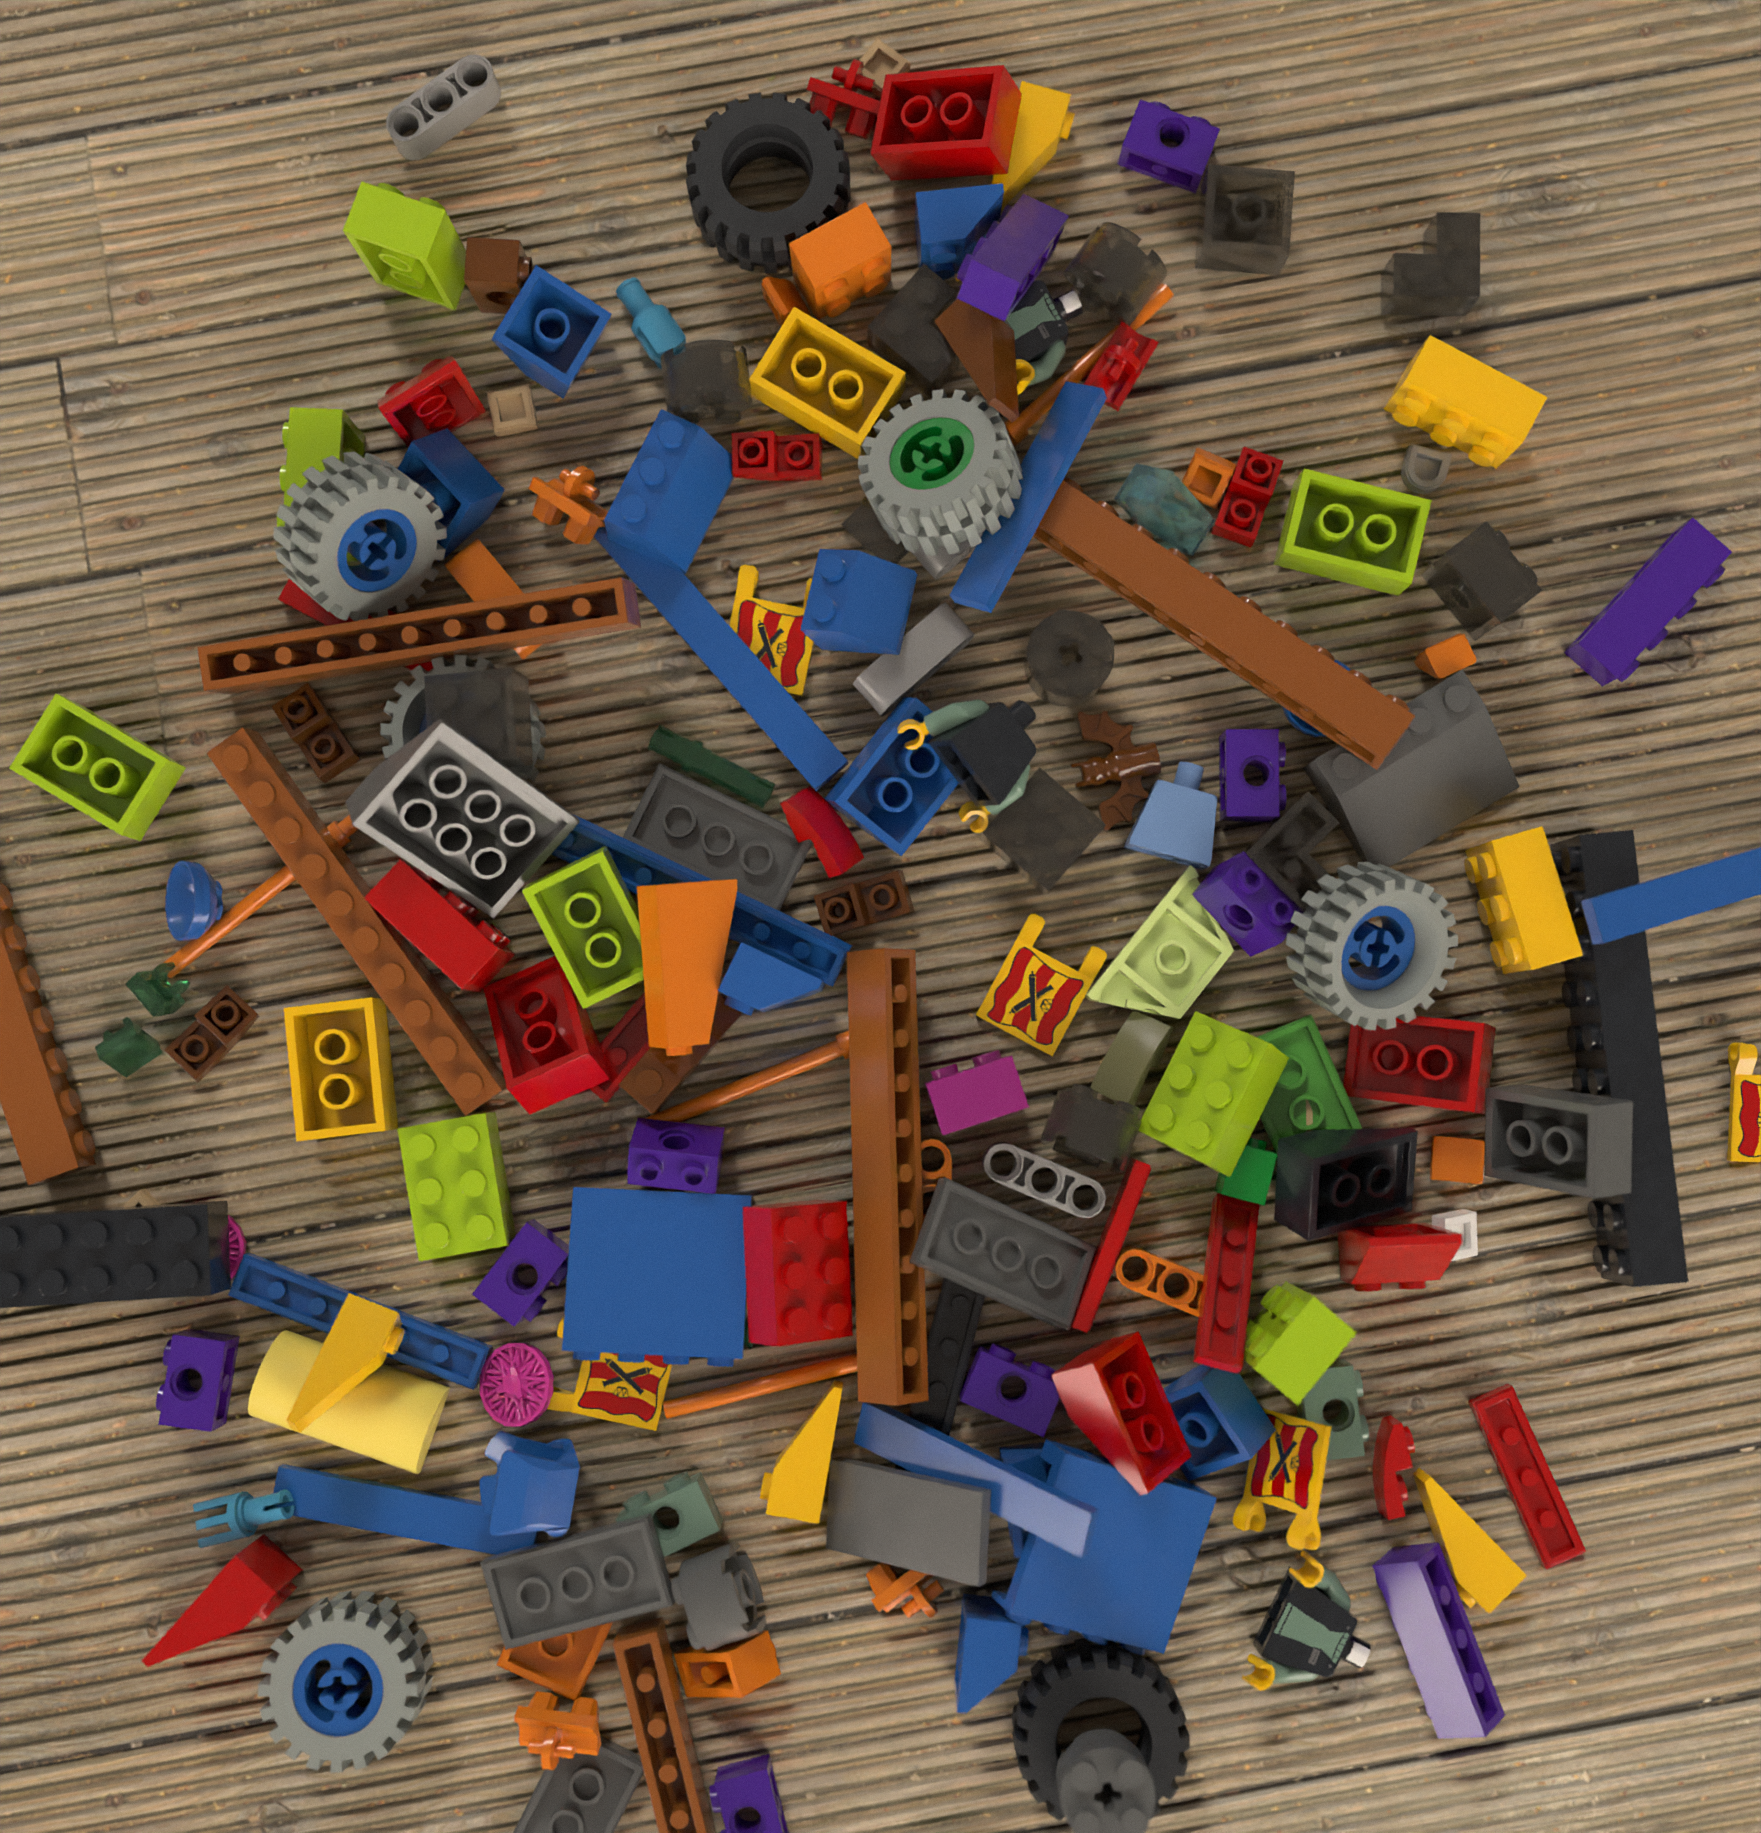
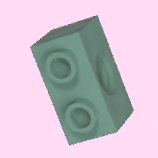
(1349, 1427)
(690, 1499)

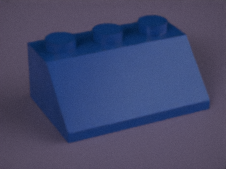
(670, 493)
(894, 788)

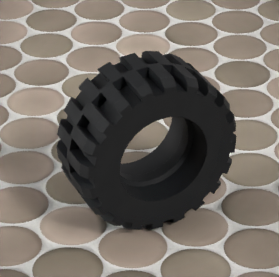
(760, 131)
(1088, 1674)

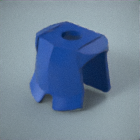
(531, 1485)

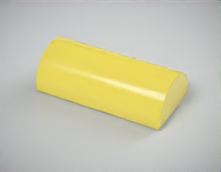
(383, 1417)

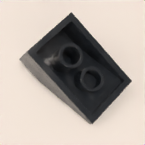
(1343, 1178)

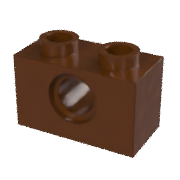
(495, 272)

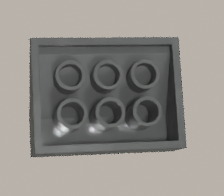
(1429, 782)
(460, 816)

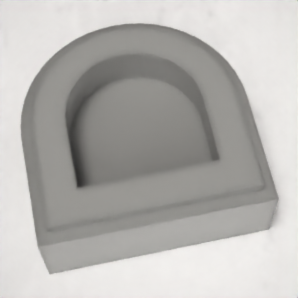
(1424, 468)

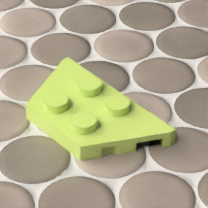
(1167, 956)

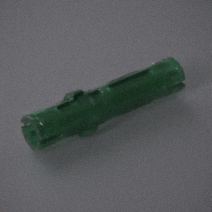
(698, 759)

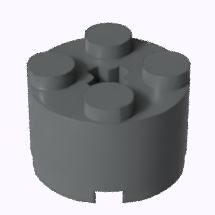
(719, 1597)
(1101, 1758)

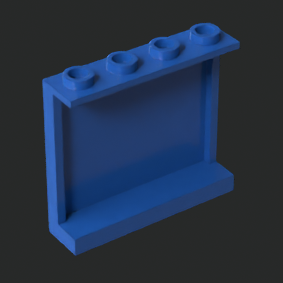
(656, 1276)
(1135, 1563)

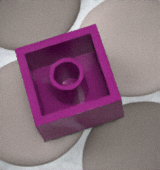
(975, 1093)

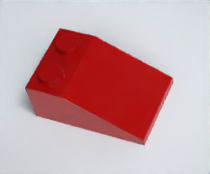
(431, 401)
(543, 1036)
(1422, 1063)
(1395, 1254)
(1124, 1410)
(246, 1588)

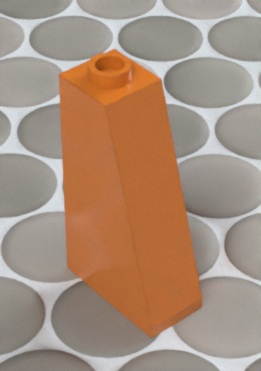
(683, 958)

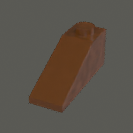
(986, 351)
(660, 1076)

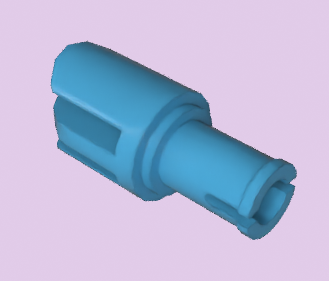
(652, 323)
(242, 1515)

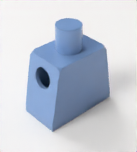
(1177, 820)

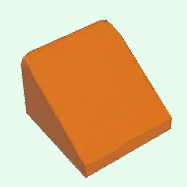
(782, 297)
(1208, 477)
(1446, 657)
(1457, 1159)

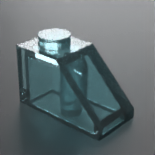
(1164, 507)

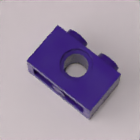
(1177, 166)
(1236, 797)
(1246, 904)
(675, 1155)
(501, 1286)
(215, 1360)
(1030, 1408)
(748, 1785)

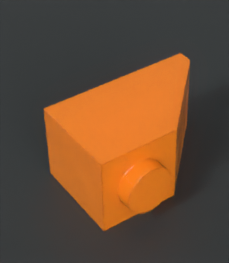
(730, 1669)

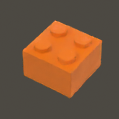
(841, 262)

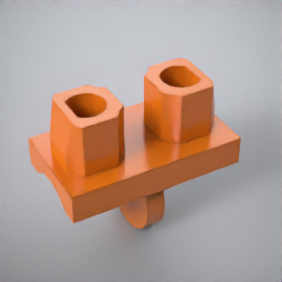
(575, 496)
(892, 1590)
(558, 1732)

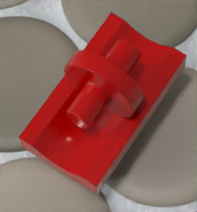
(828, 96)
(1121, 364)

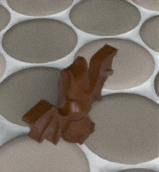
(1123, 765)

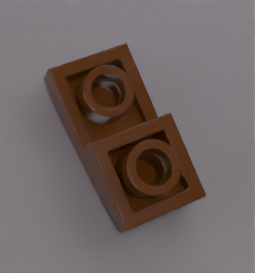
(316, 733)
(864, 903)
(213, 1034)

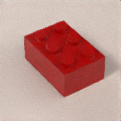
(946, 123)
(441, 926)
(797, 1272)

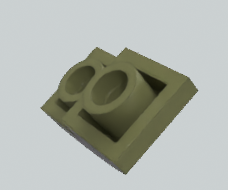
(1130, 1056)

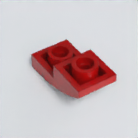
(776, 458)
(1247, 497)
(816, 820)
(1391, 1454)

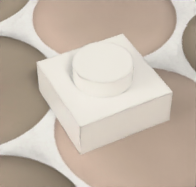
(1463, 1222)

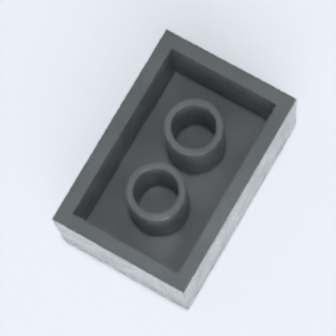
(1559, 1140)

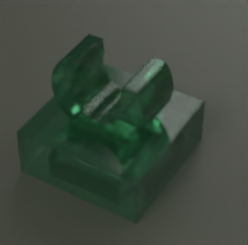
(156, 992)
(128, 1048)

